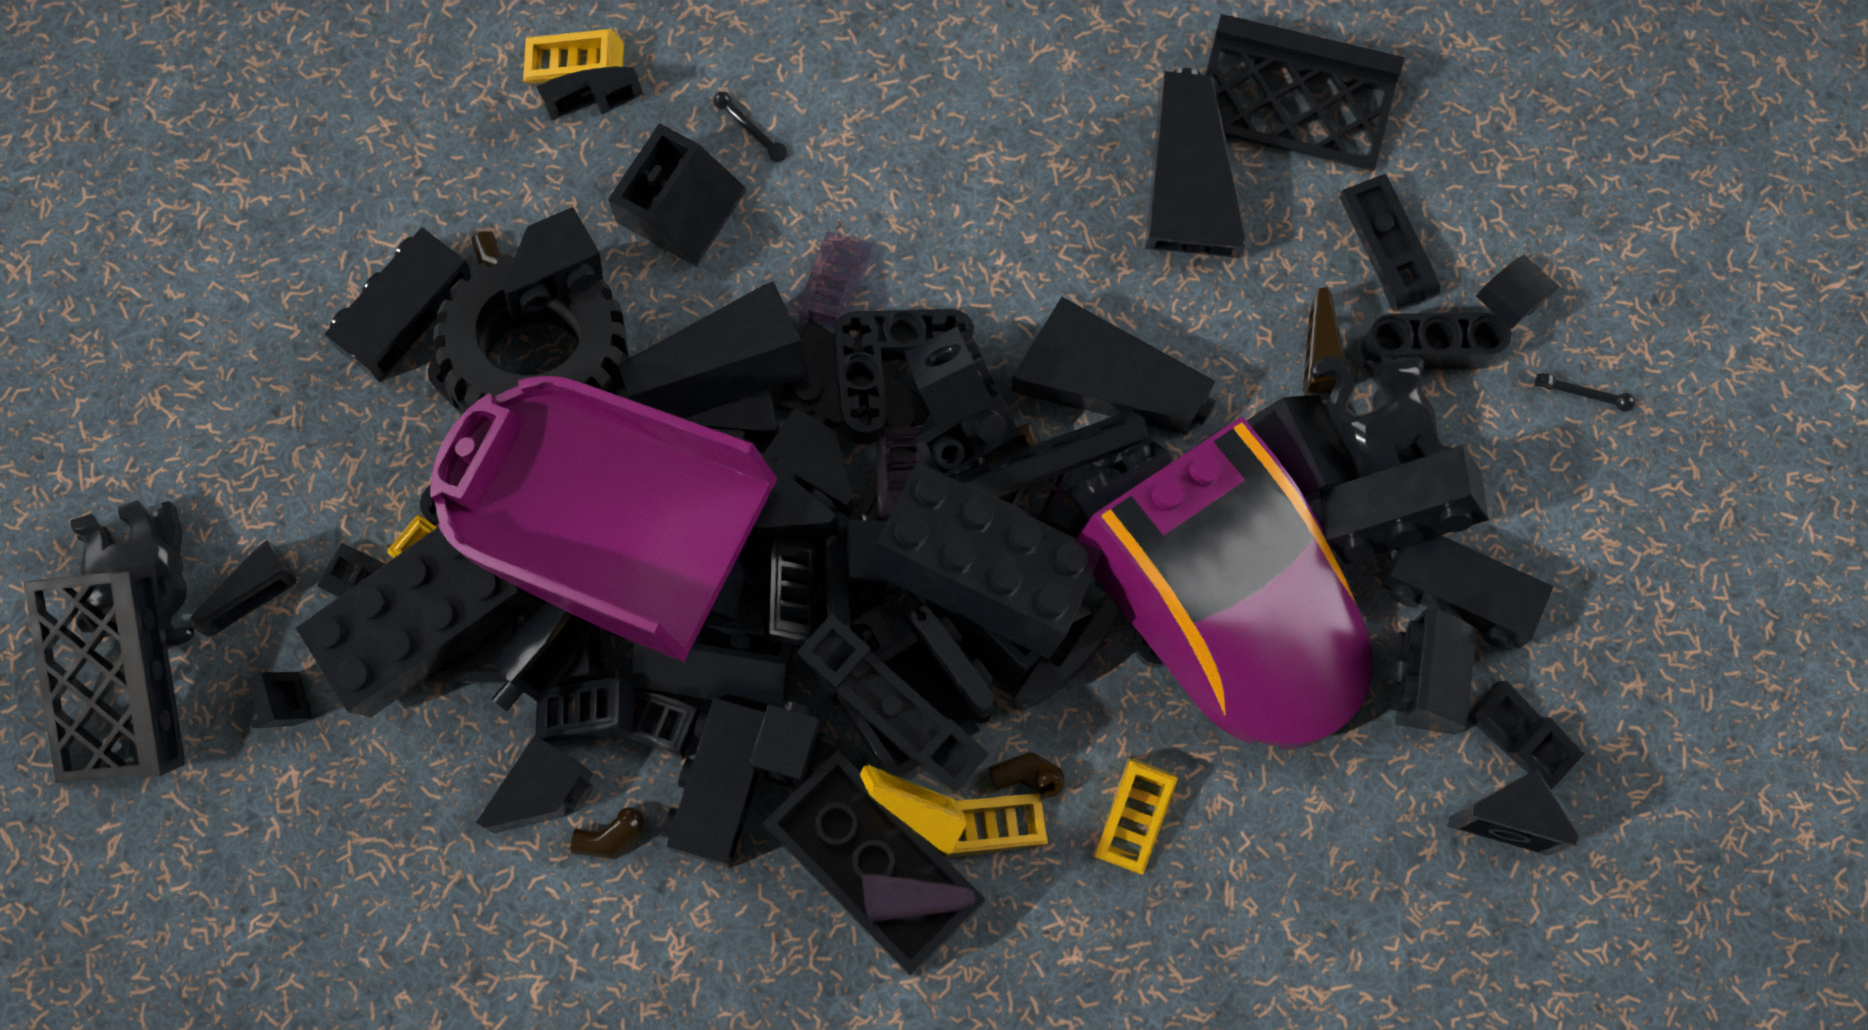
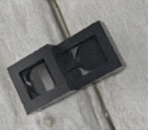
(604, 85)
(1517, 291)
(1525, 735)

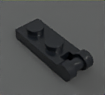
(1389, 241)

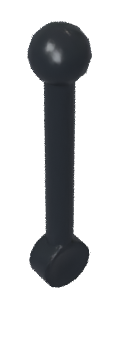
(776, 151)
(1624, 402)

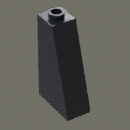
(1192, 177)
(719, 358)
(1107, 371)

